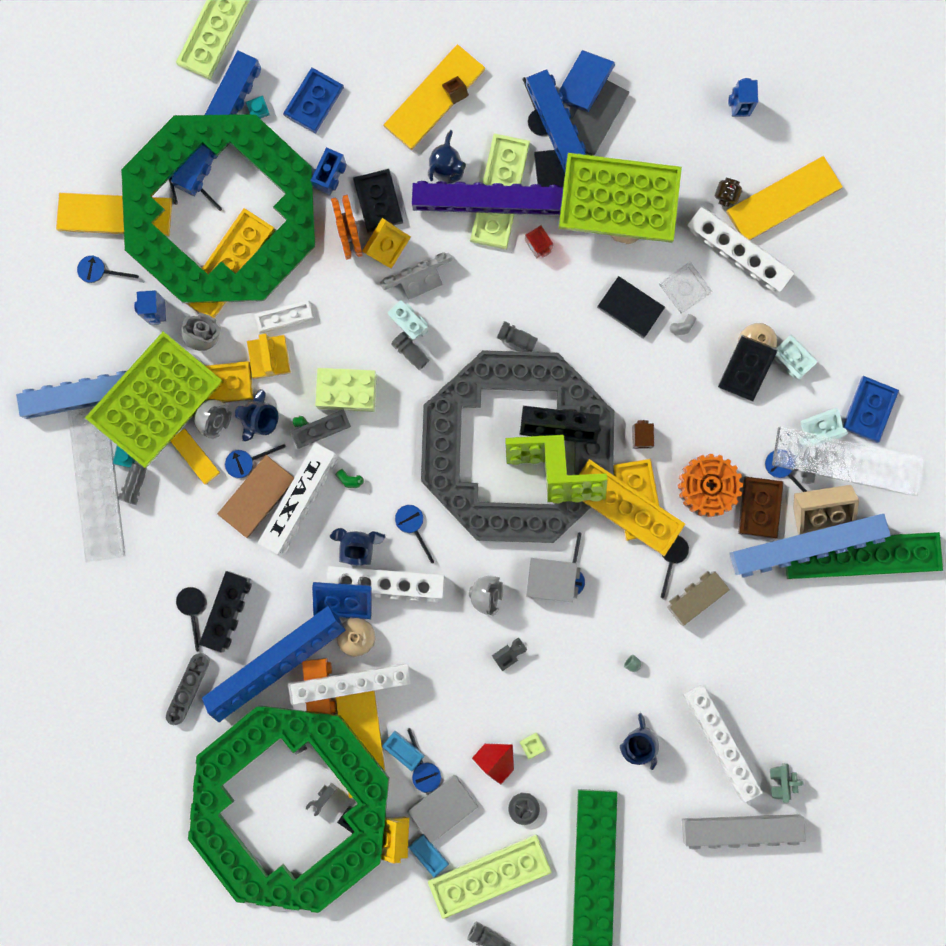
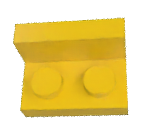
(386, 243)
(268, 356)
(395, 839)

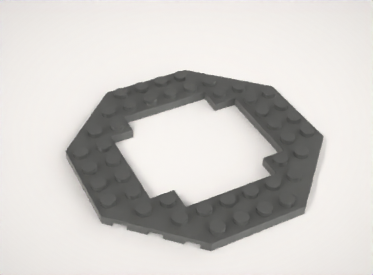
(443, 440)

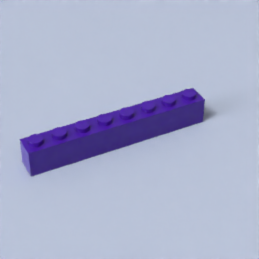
(487, 198)

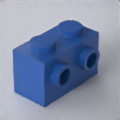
(744, 97)
(328, 171)
(150, 307)

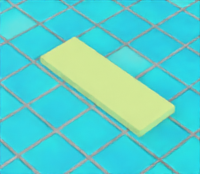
(211, 36)
(504, 166)
(489, 876)

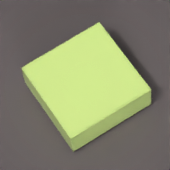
(532, 745)

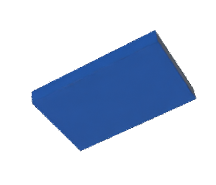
(586, 80)
(313, 100)
(870, 409)
(343, 599)

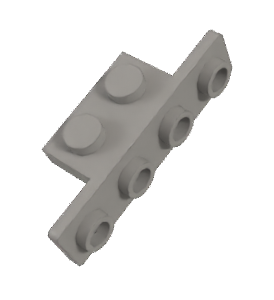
(420, 278)

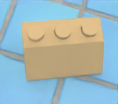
(825, 508)

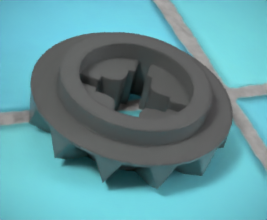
(528, 816)

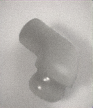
(683, 328)

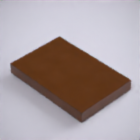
(760, 507)

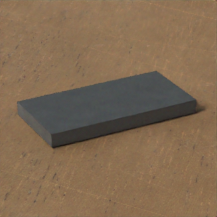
(595, 124)

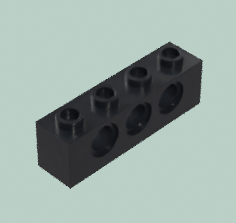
(573, 425)
(210, 638)

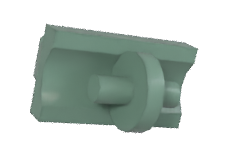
(784, 792)

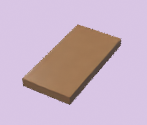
(256, 496)

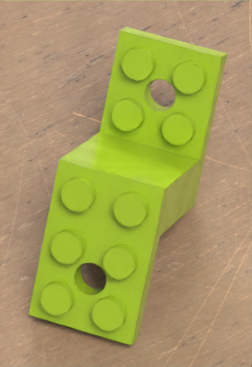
(558, 484)

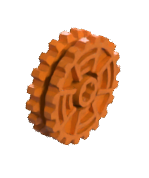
(346, 227)
(700, 496)

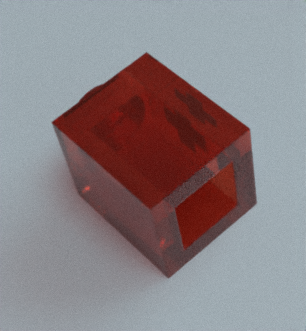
(539, 242)

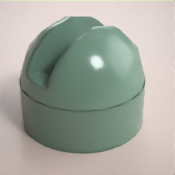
(632, 663)

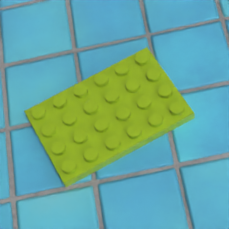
(620, 197)
(154, 399)

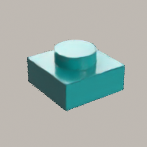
(258, 107)
(122, 458)

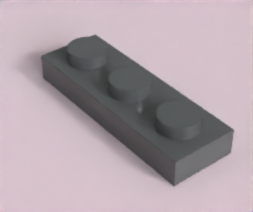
(320, 429)

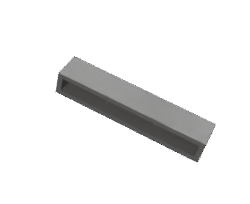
(743, 830)

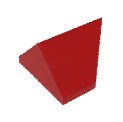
(496, 760)

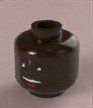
(728, 192)

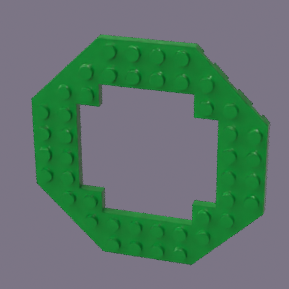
(166, 261)
(227, 853)

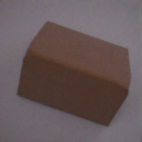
(455, 90)

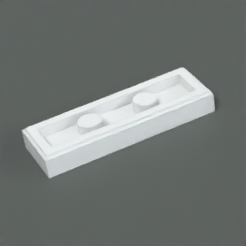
(284, 316)

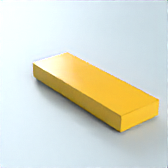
(195, 456)

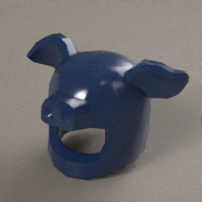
(446, 162)
(257, 417)
(356, 546)
(640, 745)

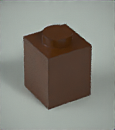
(643, 435)

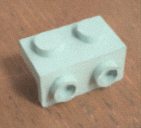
(408, 321)
(794, 357)
(825, 424)

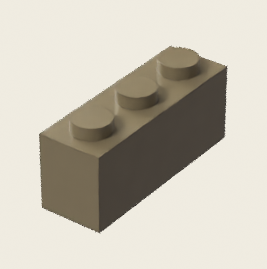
(697, 597)

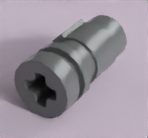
(517, 337)
(410, 350)
(133, 483)
(484, 937)

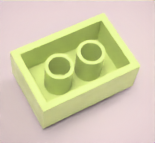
(346, 389)

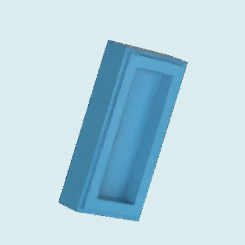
(403, 751)
(428, 855)

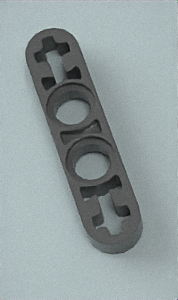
(188, 689)

